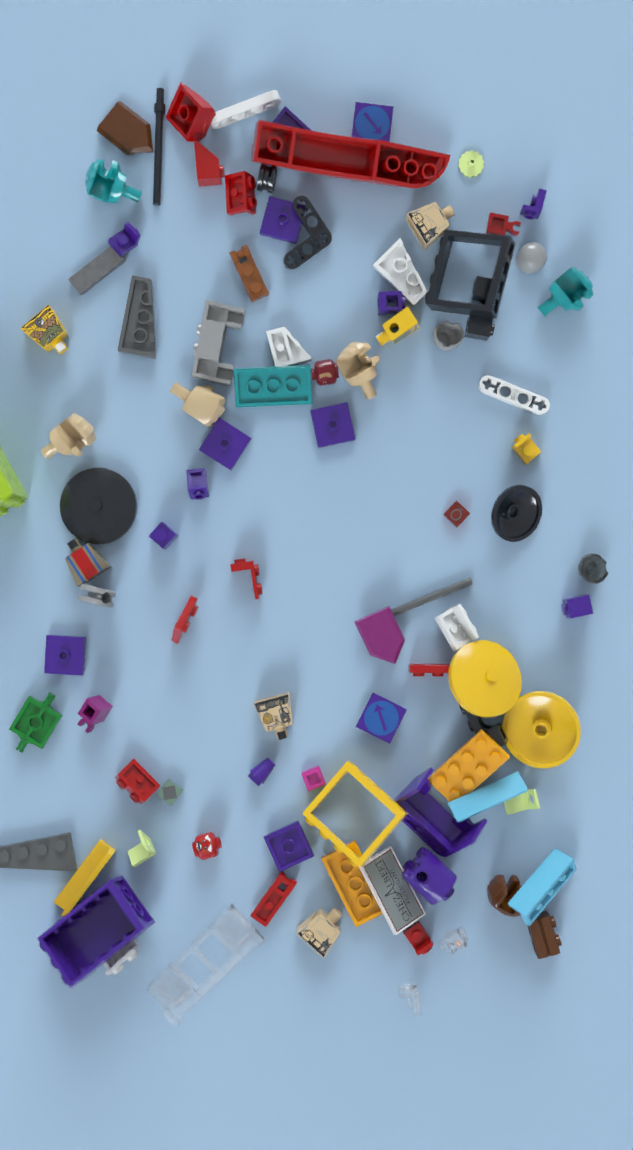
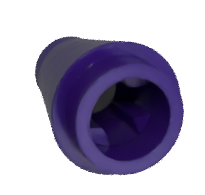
(261, 771)

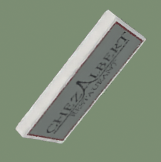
(391, 891)

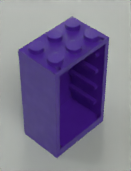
(95, 931)

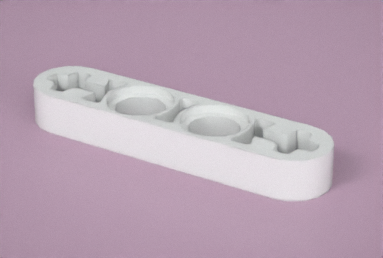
(246, 109)
(513, 397)

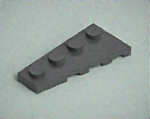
(138, 323)
(44, 853)

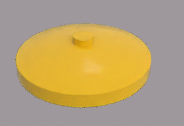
(484, 678)
(542, 729)

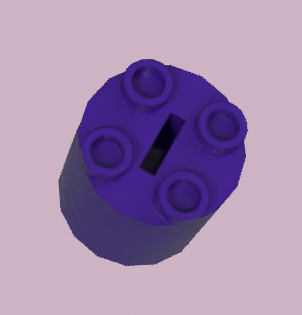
(429, 876)

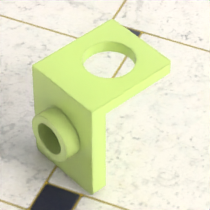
(522, 802)
(142, 851)

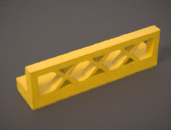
(84, 876)

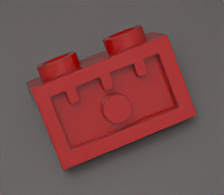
(240, 193)
(137, 782)

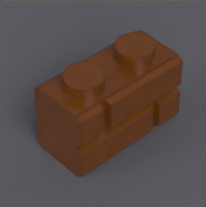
(543, 936)

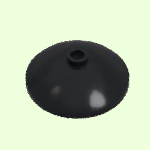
(524, 513)

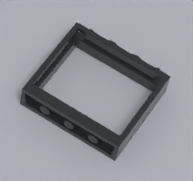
(498, 281)

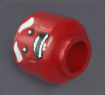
(206, 846)

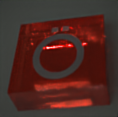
(456, 514)

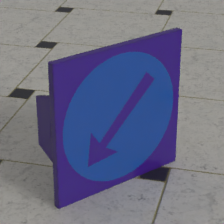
(372, 121)
(381, 718)

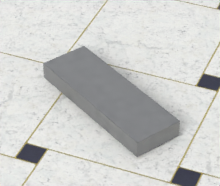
(96, 270)

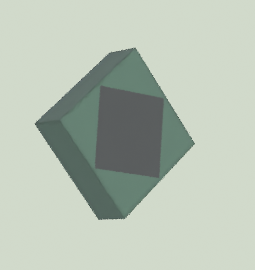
(169, 792)

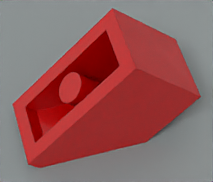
(207, 166)

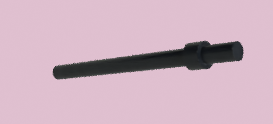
(159, 110)

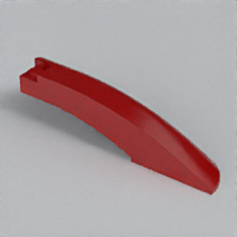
(346, 156)

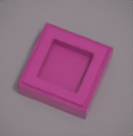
(313, 778)

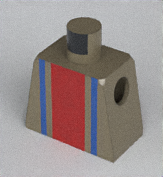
(85, 562)

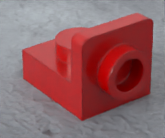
(418, 938)

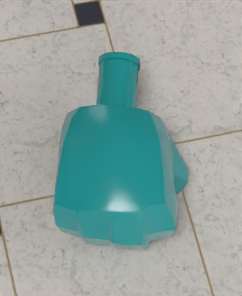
(109, 184)
(568, 291)

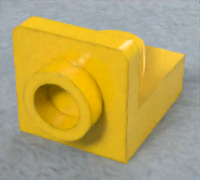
(525, 448)

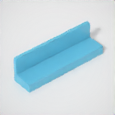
(487, 797)
(543, 885)

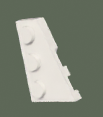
(399, 271)

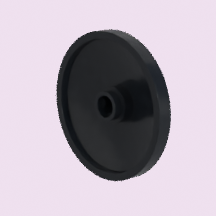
(98, 506)

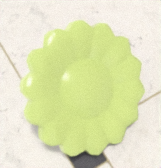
(471, 163)

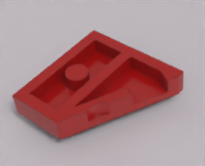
(183, 622)

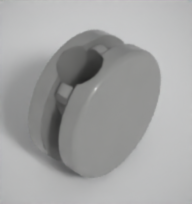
(97, 596)

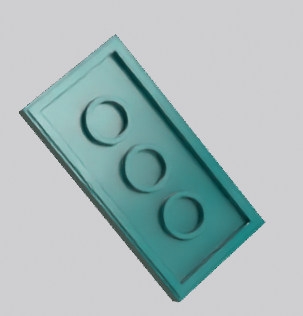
(273, 386)

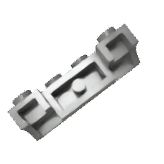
(211, 334)

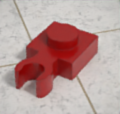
(499, 225)

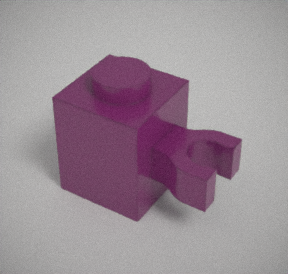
(93, 712)

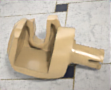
(358, 367)
(200, 403)
(70, 437)

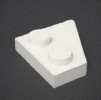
(286, 349)

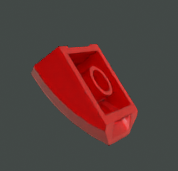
(190, 114)

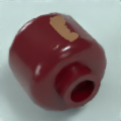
(325, 372)

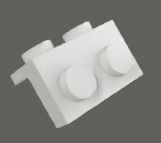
(456, 627)
(128, 953)

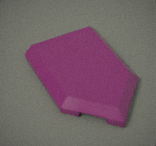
(381, 635)

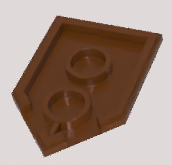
(126, 130)

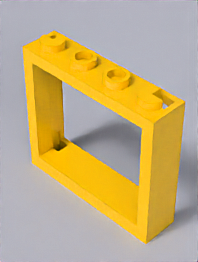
(327, 834)

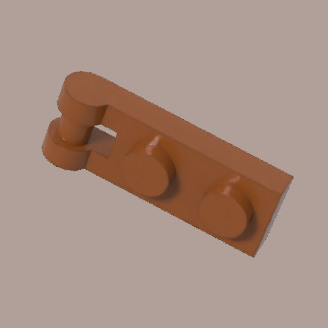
(249, 274)

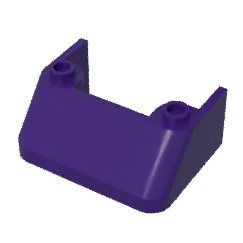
(433, 821)

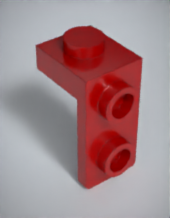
(240, 565)

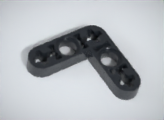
(312, 231)

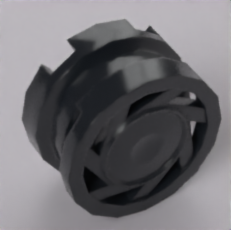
(266, 178)

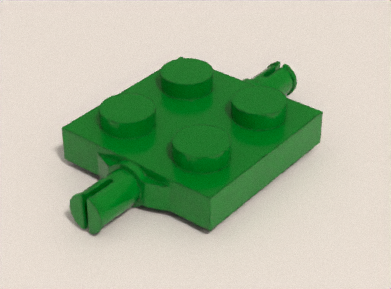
(35, 722)

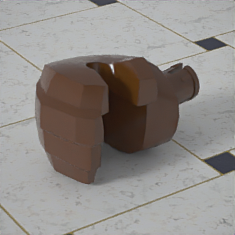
(500, 894)

